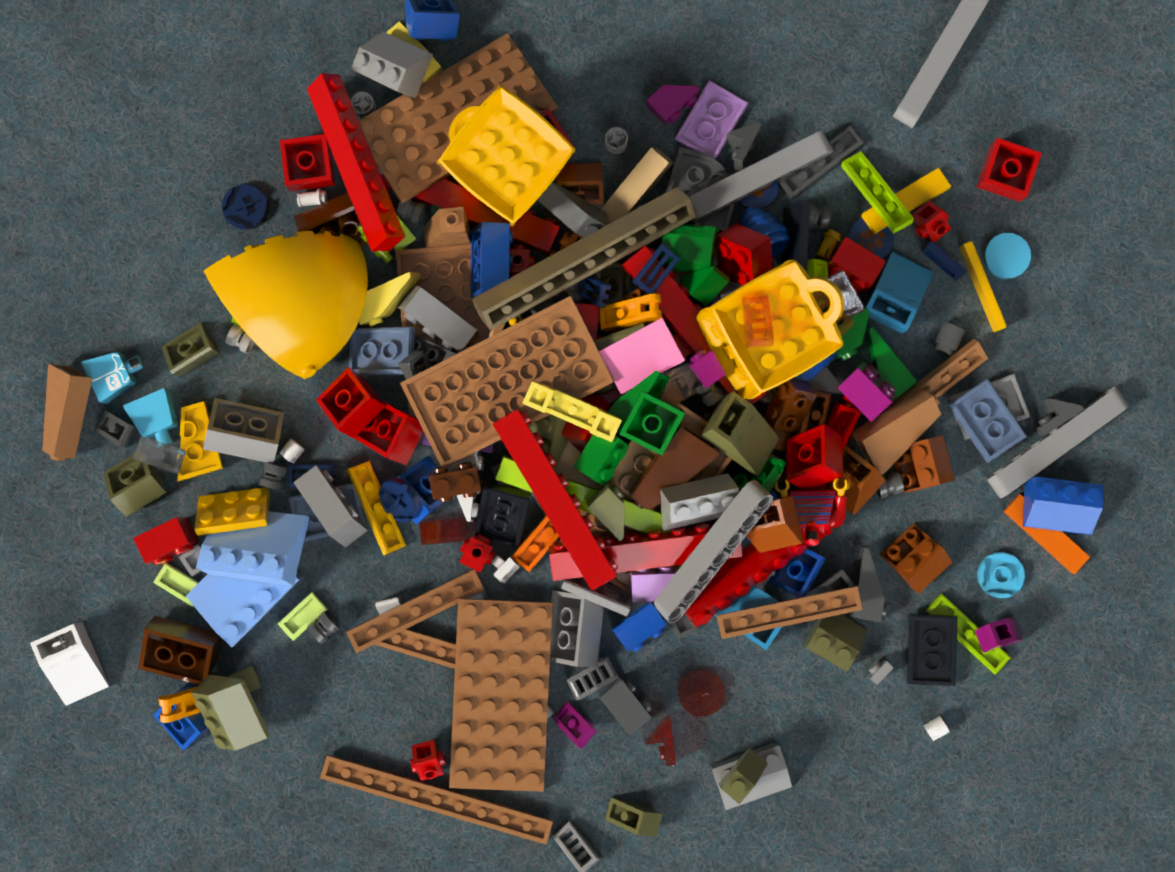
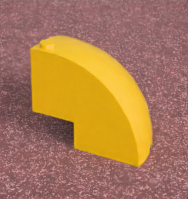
(295, 296)

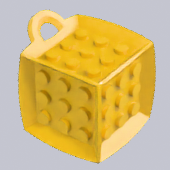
(505, 153)
(799, 327)

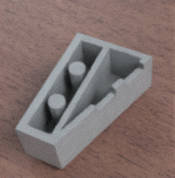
(436, 319)
(330, 506)

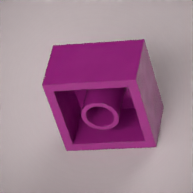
(868, 391)

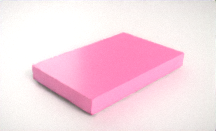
(641, 355)

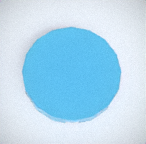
(1007, 255)
(993, 576)

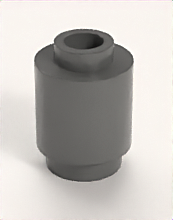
(949, 338)

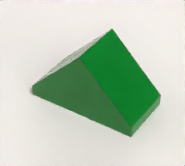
(705, 283)

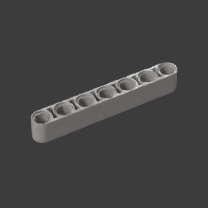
(939, 61)
(760, 175)
(1058, 442)
(713, 551)

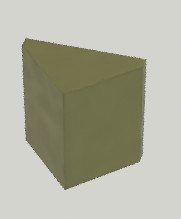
(618, 279)
(189, 350)

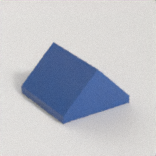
(798, 573)

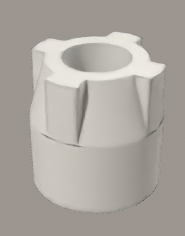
(292, 451)
(936, 728)

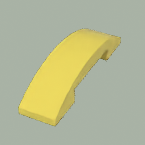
(572, 410)

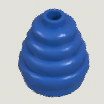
(770, 226)

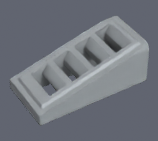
(580, 675)
(595, 858)

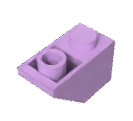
(648, 583)

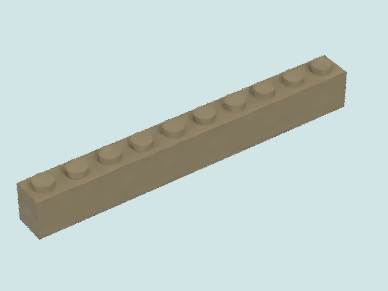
(583, 258)

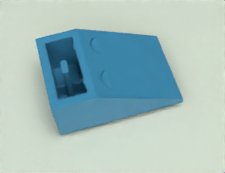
(898, 293)
(755, 598)

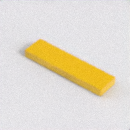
(912, 197)
(982, 286)
(381, 522)

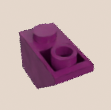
(670, 100)
(706, 367)
(998, 634)

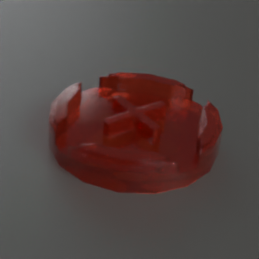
(701, 692)

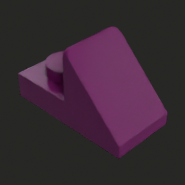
(574, 725)

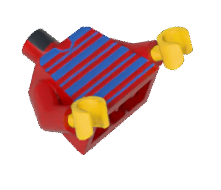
(818, 509)

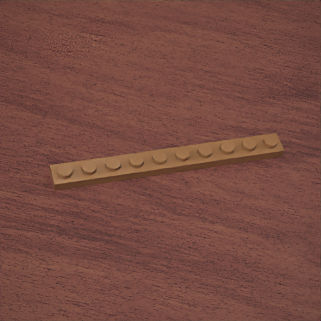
(436, 799)

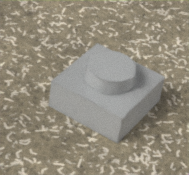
(190, 560)
(878, 671)

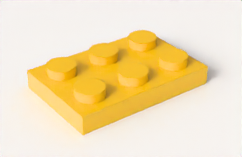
(232, 511)

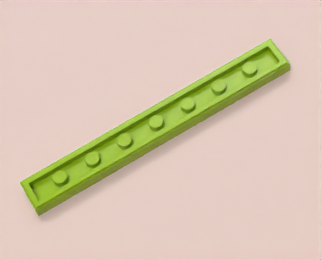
(635, 517)

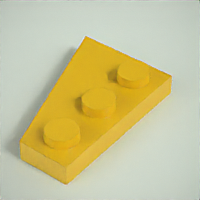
(193, 433)

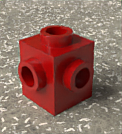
(931, 222)
(520, 252)
(474, 561)
(427, 760)

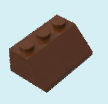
(333, 216)
(178, 650)

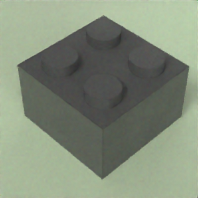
(625, 704)

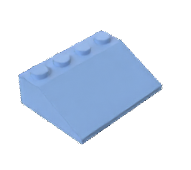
(257, 553)
(235, 604)

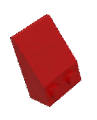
(392, 434)

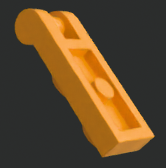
(630, 312)
(184, 706)

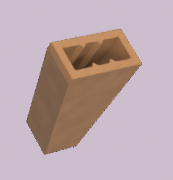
(447, 228)
(64, 410)
(896, 429)

